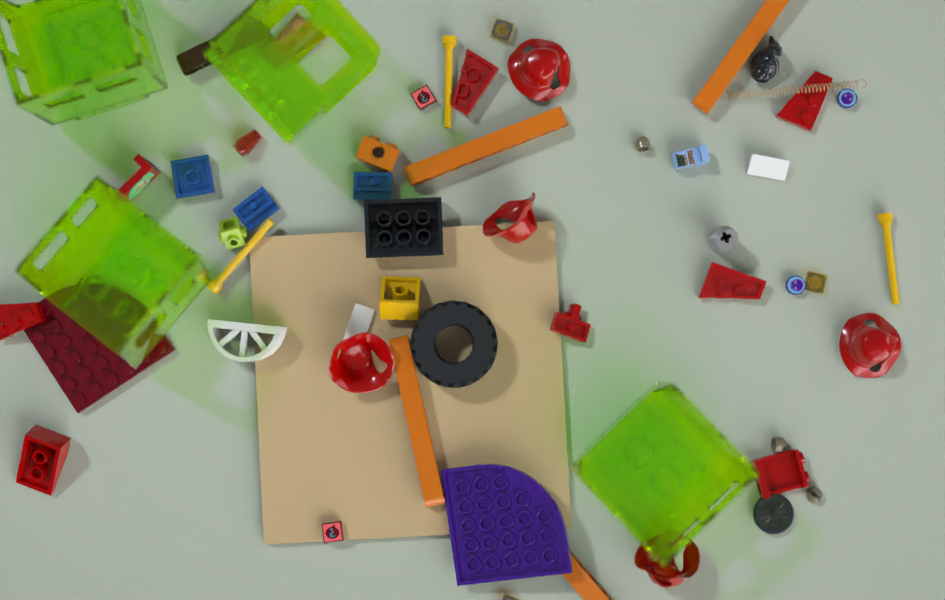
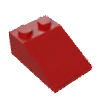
(42, 459)

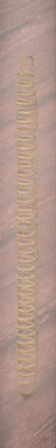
(793, 89)

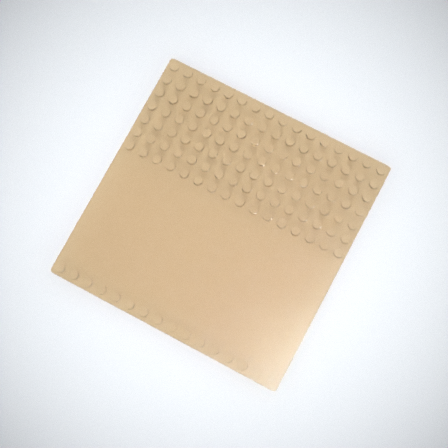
(352, 453)

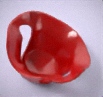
(534, 70)
(518, 211)
(866, 346)
(355, 366)
(668, 575)

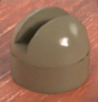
(642, 144)
(778, 444)
(812, 499)

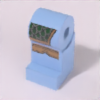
(691, 157)

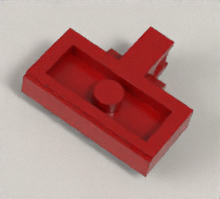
(570, 324)

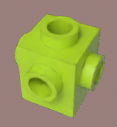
(232, 233)

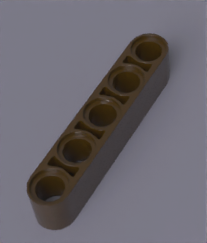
(193, 59)

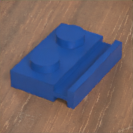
(372, 186)
(256, 209)

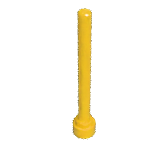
(448, 43)
(885, 221)
(216, 284)

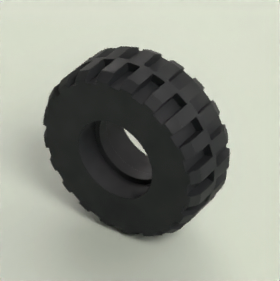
(424, 344)

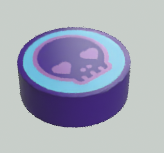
(846, 98)
(795, 285)

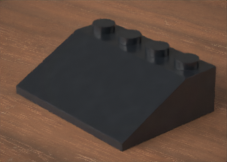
(403, 227)

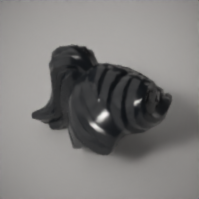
(766, 62)

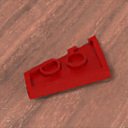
(473, 81)
(804, 107)
(729, 283)
(19, 317)

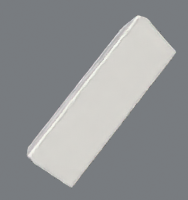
(767, 167)
(359, 320)

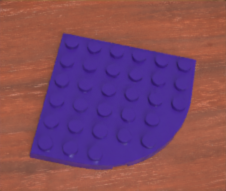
(503, 525)

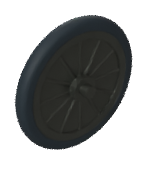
(773, 514)

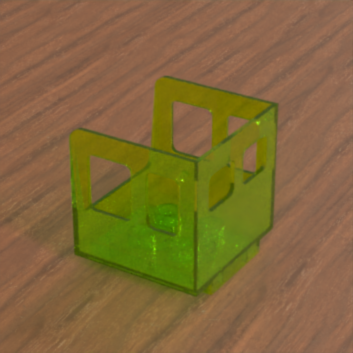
(80, 56)
(269, 70)
(117, 273)
(663, 470)

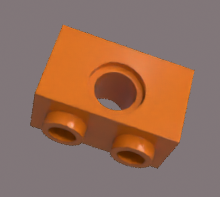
(385, 162)

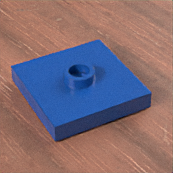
(192, 176)

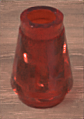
(247, 142)

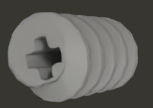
(729, 235)

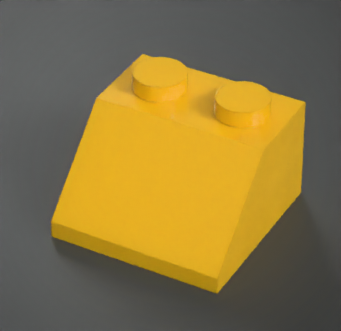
(400, 298)

